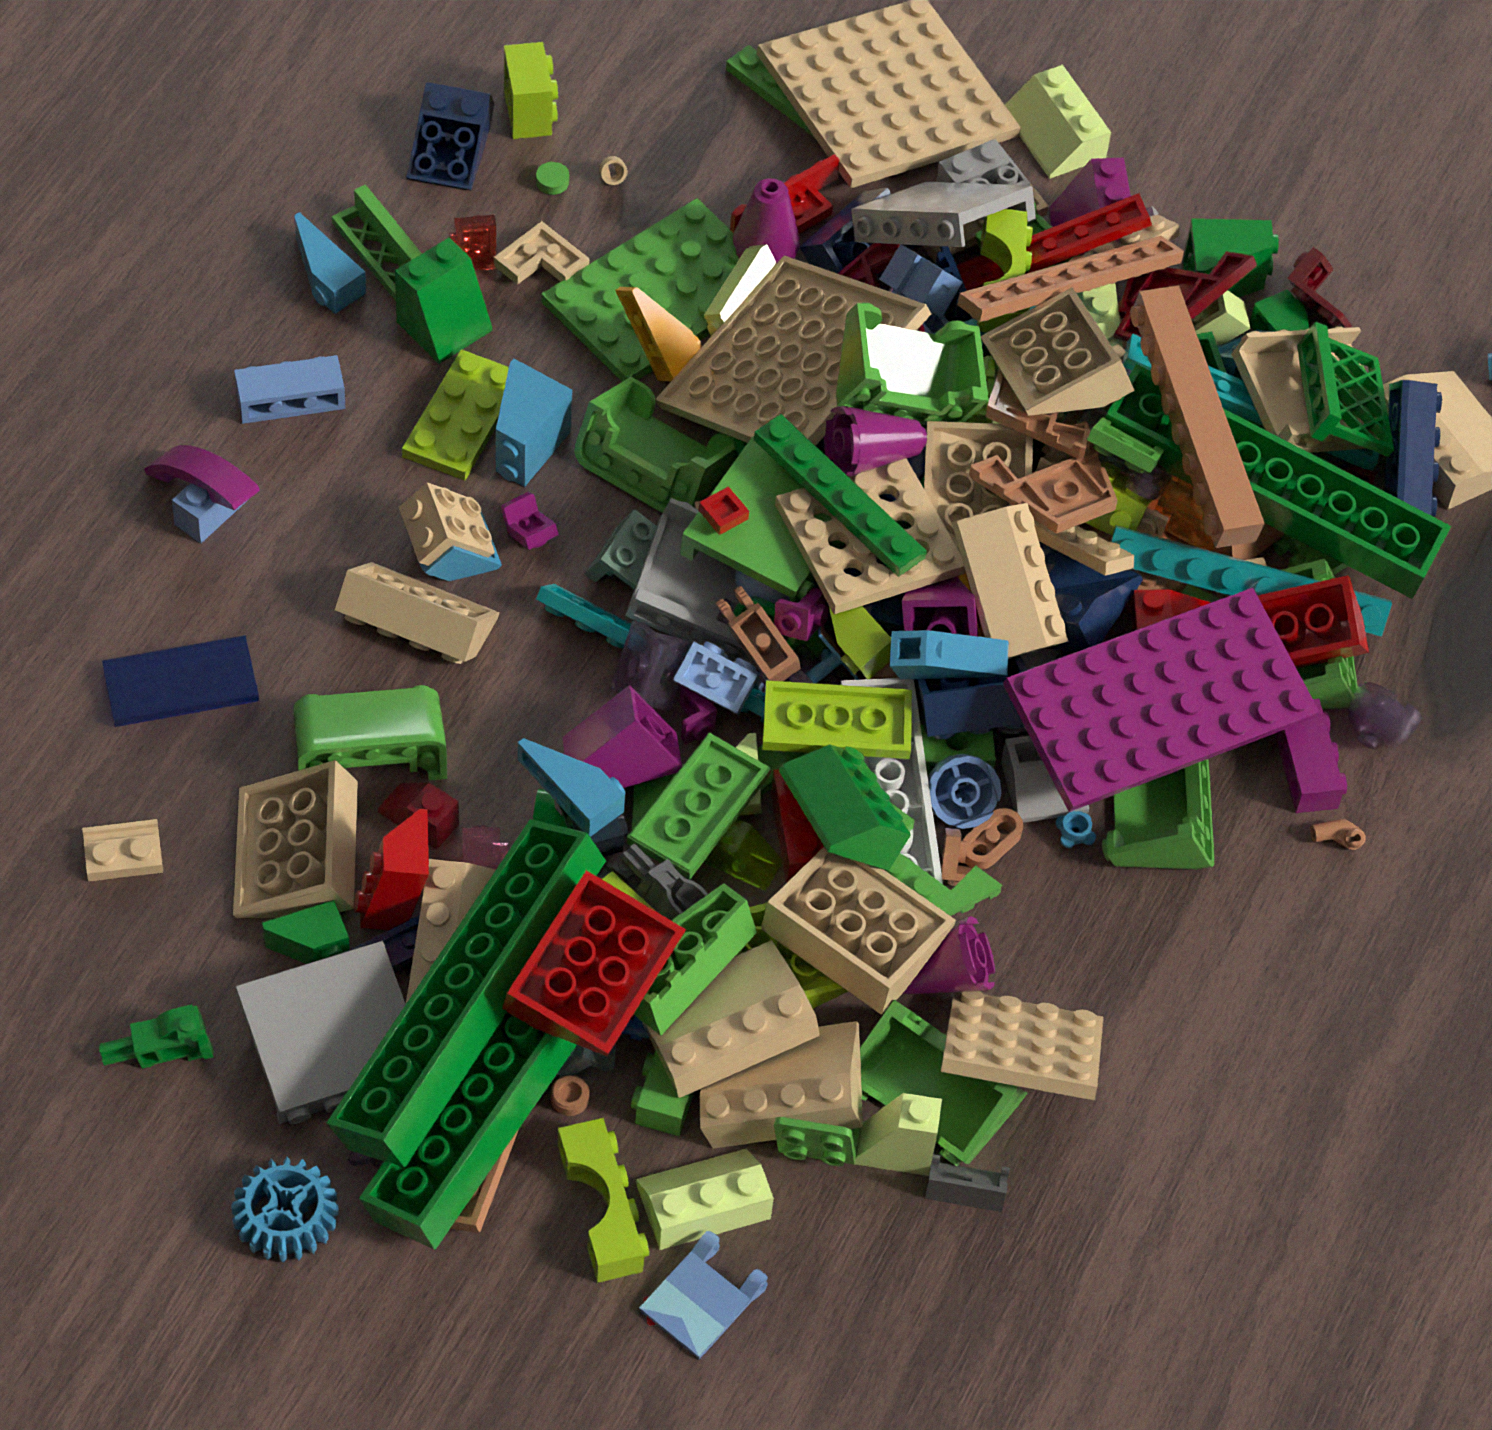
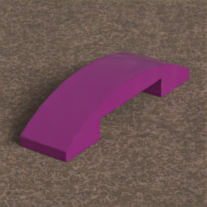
(200, 467)

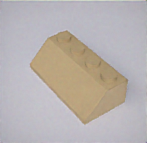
(1010, 579)
(415, 612)

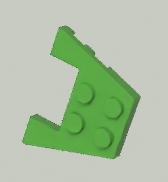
(969, 891)

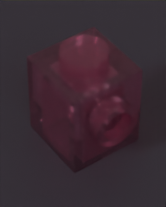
(483, 846)

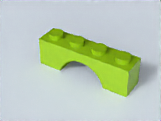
(1005, 242)
(589, 1157)

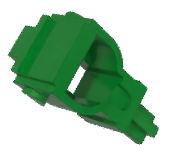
(163, 1039)

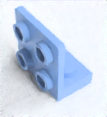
(717, 678)

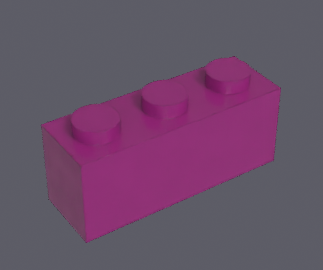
(1312, 764)

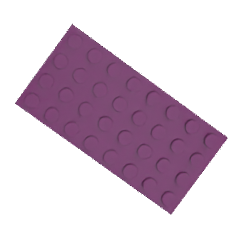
(1160, 699)

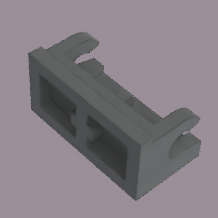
(967, 1185)

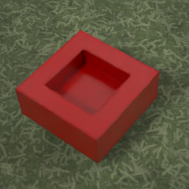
(723, 510)

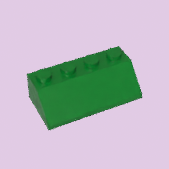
(846, 805)

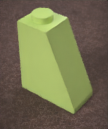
(745, 276)
(901, 1135)

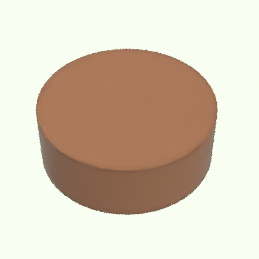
(570, 1095)

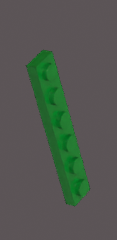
(840, 495)

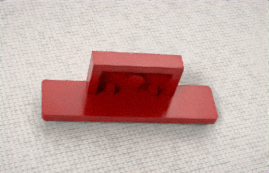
(806, 201)

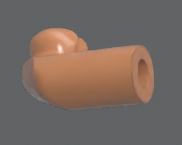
(1340, 831)

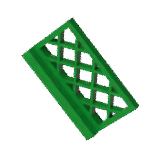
(1323, 388)

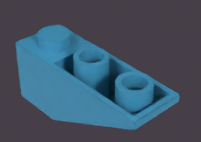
(946, 655)

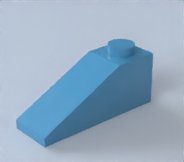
(331, 273)
(576, 786)

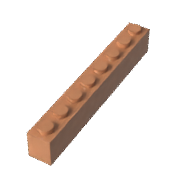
(1196, 417)

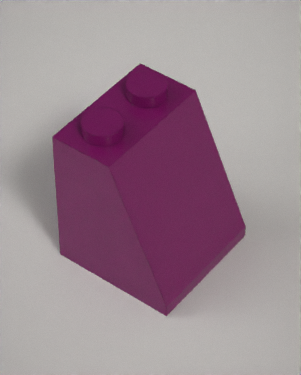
(1094, 187)
(941, 608)
(626, 741)

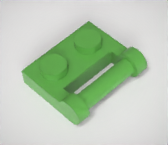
(1112, 441)

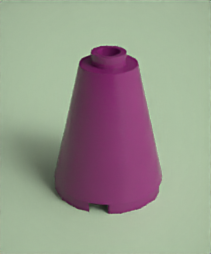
(768, 221)
(869, 439)
(958, 963)

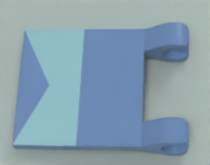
(698, 1302)

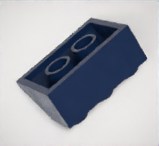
(835, 242)

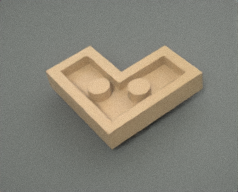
(540, 248)

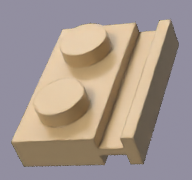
(122, 850)

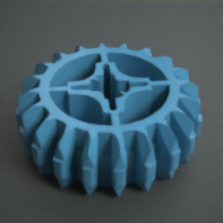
(288, 1188)

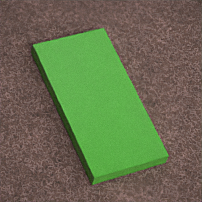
(699, 805)

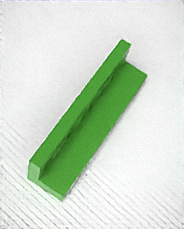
(382, 229)

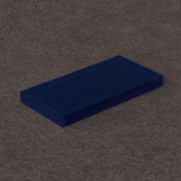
(180, 681)

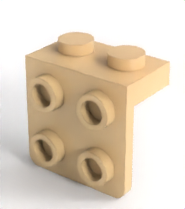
(443, 519)

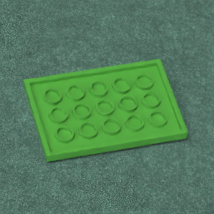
(673, 262)

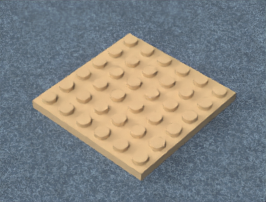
(887, 91)
(780, 353)

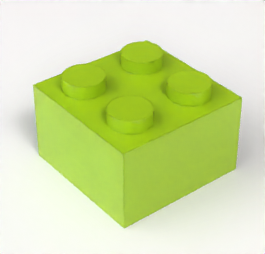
(529, 90)

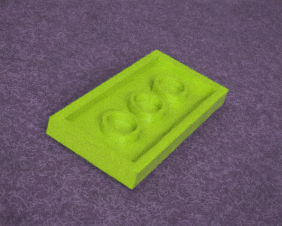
(459, 416)
(816, 715)

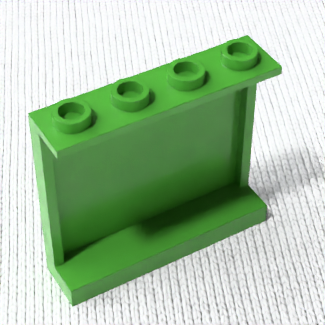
(763, 542)

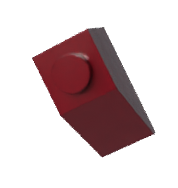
(410, 797)

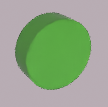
(552, 178)

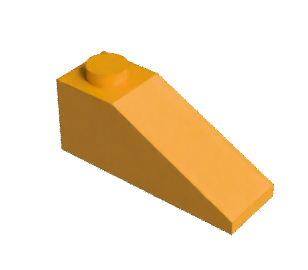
(663, 337)

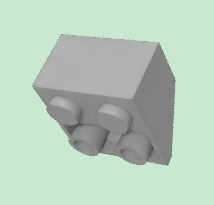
(981, 165)
(1029, 782)

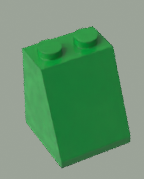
(1213, 237)
(441, 301)

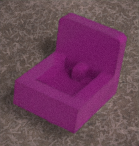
(527, 523)
(801, 618)
(701, 716)

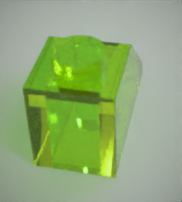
(745, 856)

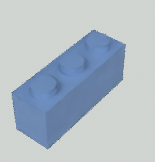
(290, 389)

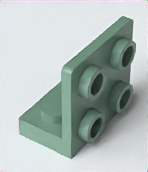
(624, 550)

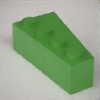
(713, 936)

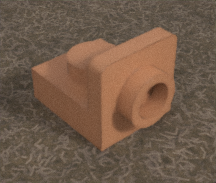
(953, 853)

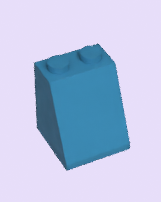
(530, 422)

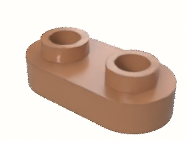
(990, 841)

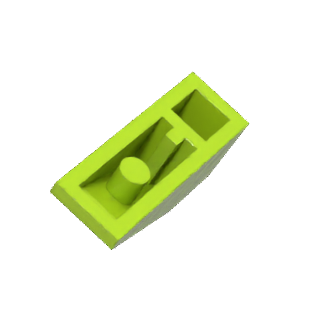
(862, 641)

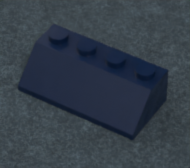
(1412, 422)

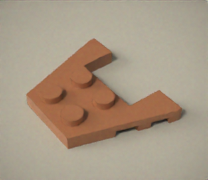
(1007, 410)
(1055, 495)

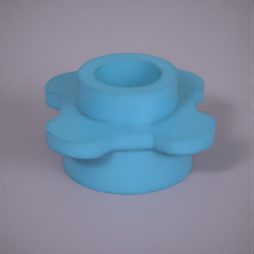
(1079, 821)

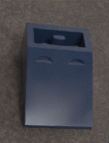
(450, 136)

